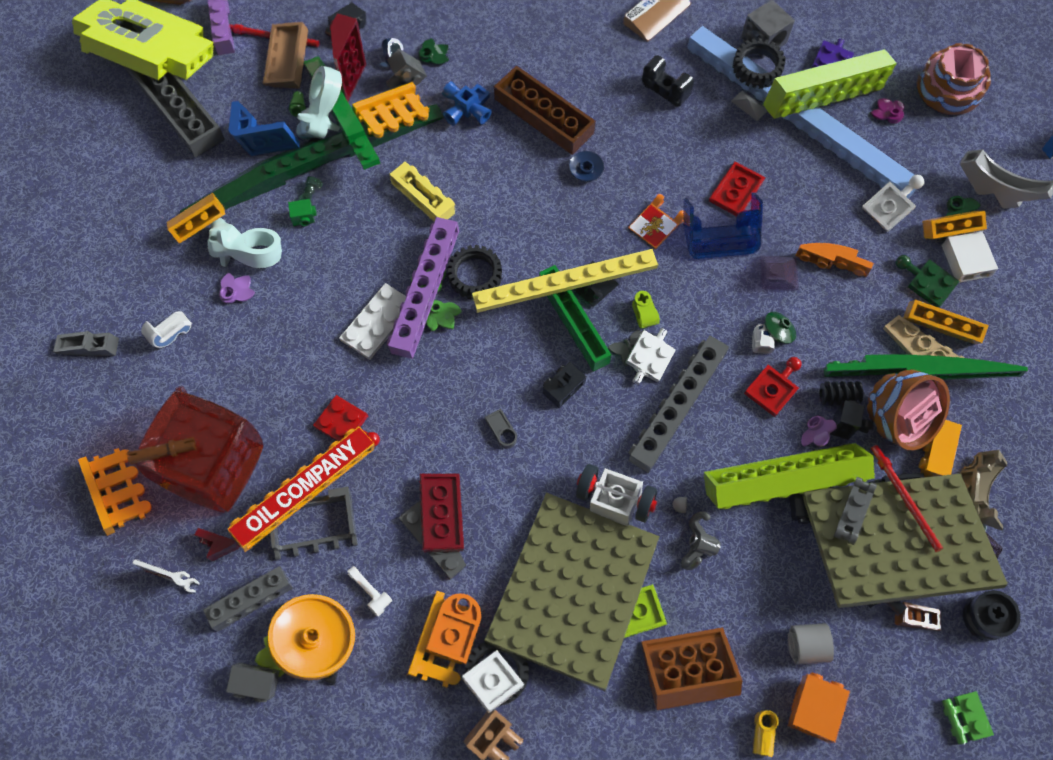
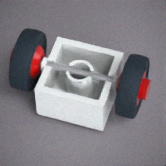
(616, 495)

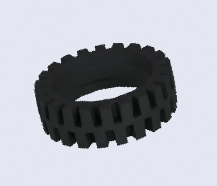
(762, 48)
(470, 253)
(485, 648)

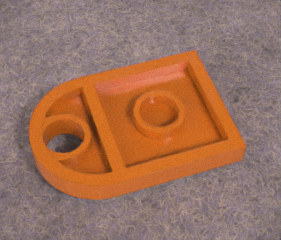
(455, 629)

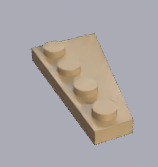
(914, 341)

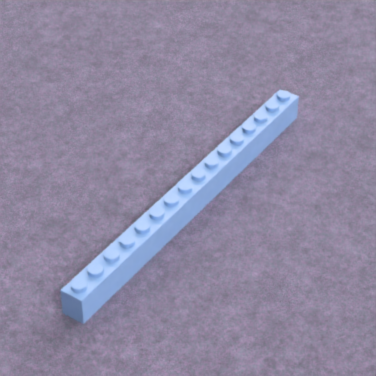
(814, 121)

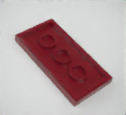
(441, 513)

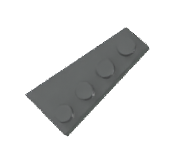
(449, 562)

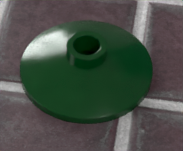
(780, 327)

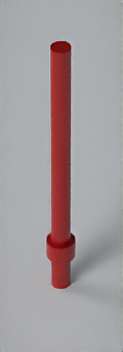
(240, 29)
(885, 464)

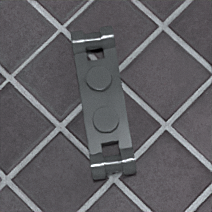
(855, 511)

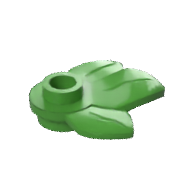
(443, 316)

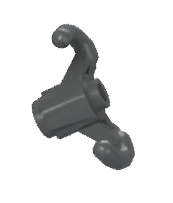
(700, 543)

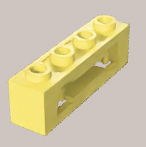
(403, 180)

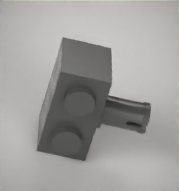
(405, 69)

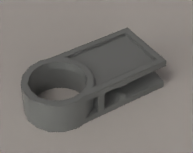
(499, 424)

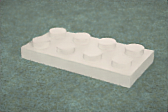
(374, 322)

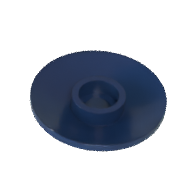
(588, 160)

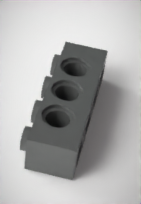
(248, 599)

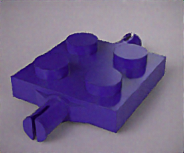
(831, 53)

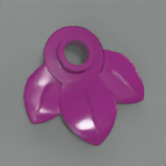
(889, 110)

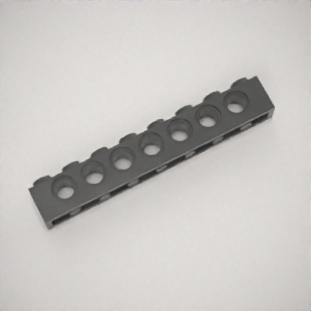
(716, 352)

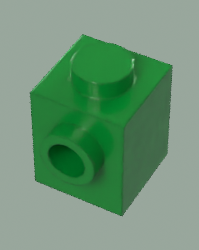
(302, 212)

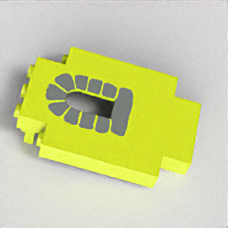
(163, 47)

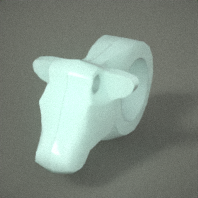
(322, 97)
(228, 242)

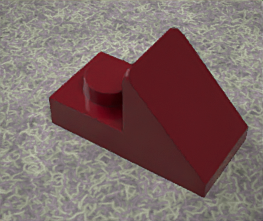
(219, 544)

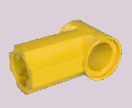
(764, 736)

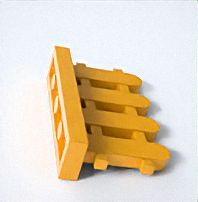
(383, 103)
(115, 498)
(428, 669)

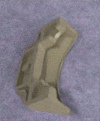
(978, 481)

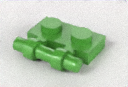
(973, 716)

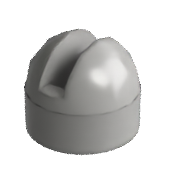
(680, 504)

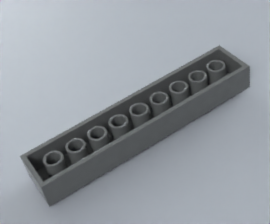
(178, 107)

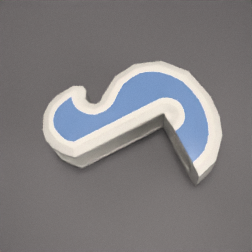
(167, 330)

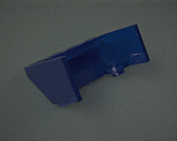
(724, 240)

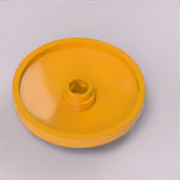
(311, 637)

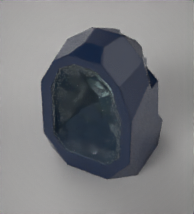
(390, 46)

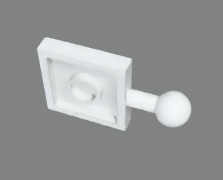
(891, 204)

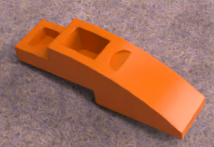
(827, 254)

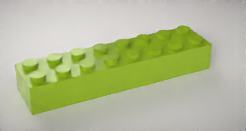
(828, 83)
(788, 475)

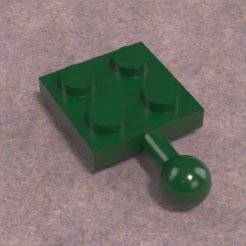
(930, 282)

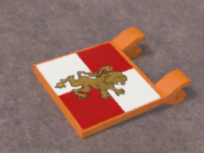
(654, 224)

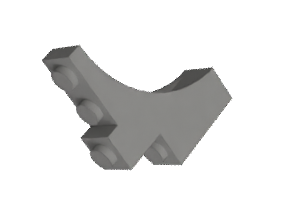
(1008, 188)

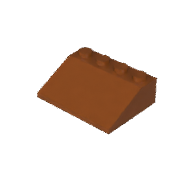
(691, 668)

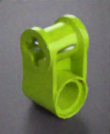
(645, 310)

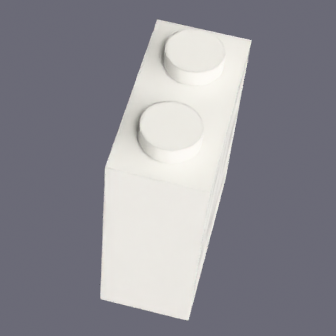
(969, 256)

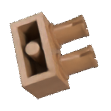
(487, 734)

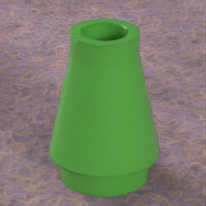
(297, 103)

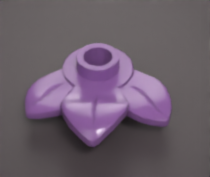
(238, 287)
(818, 431)

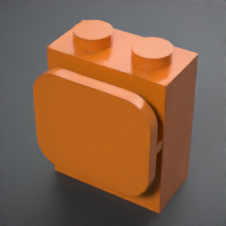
(818, 707)

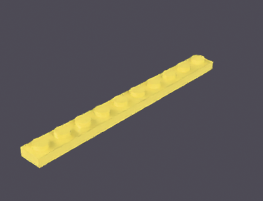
(564, 280)

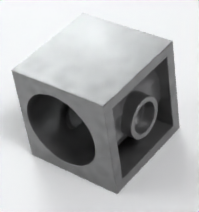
(768, 23)

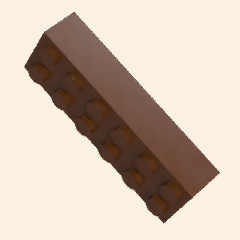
(544, 110)

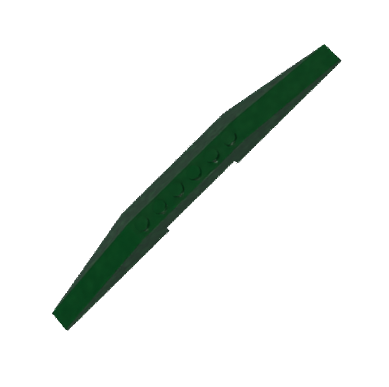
(277, 169)

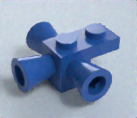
(466, 102)

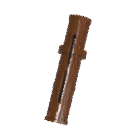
(171, 448)

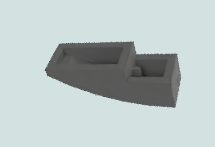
(86, 344)

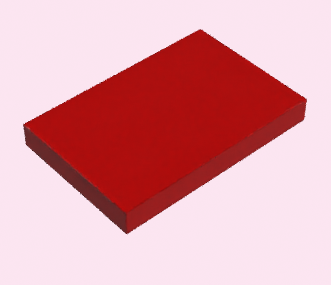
(735, 189)

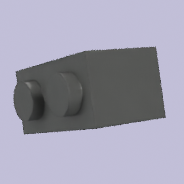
(253, 681)

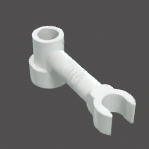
(379, 601)

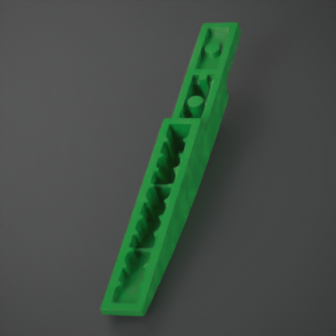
(348, 123)
(939, 366)

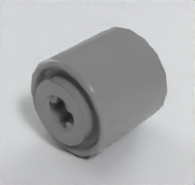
(811, 643)

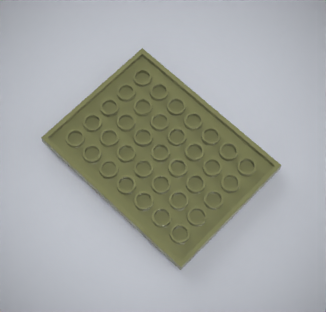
(891, 551)
(573, 591)

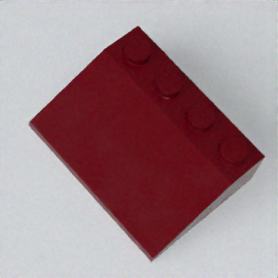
(347, 52)

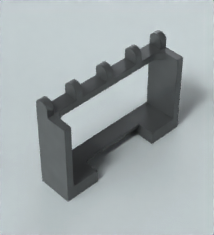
(334, 495)

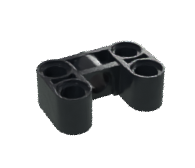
(671, 89)

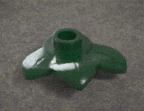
(435, 52)
(965, 205)

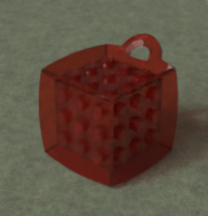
(223, 454)

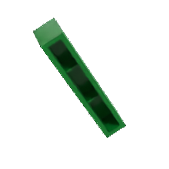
(579, 326)

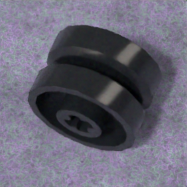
(991, 615)

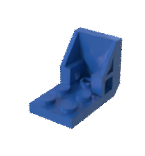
(262, 138)

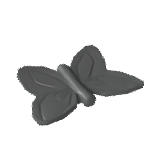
(625, 349)

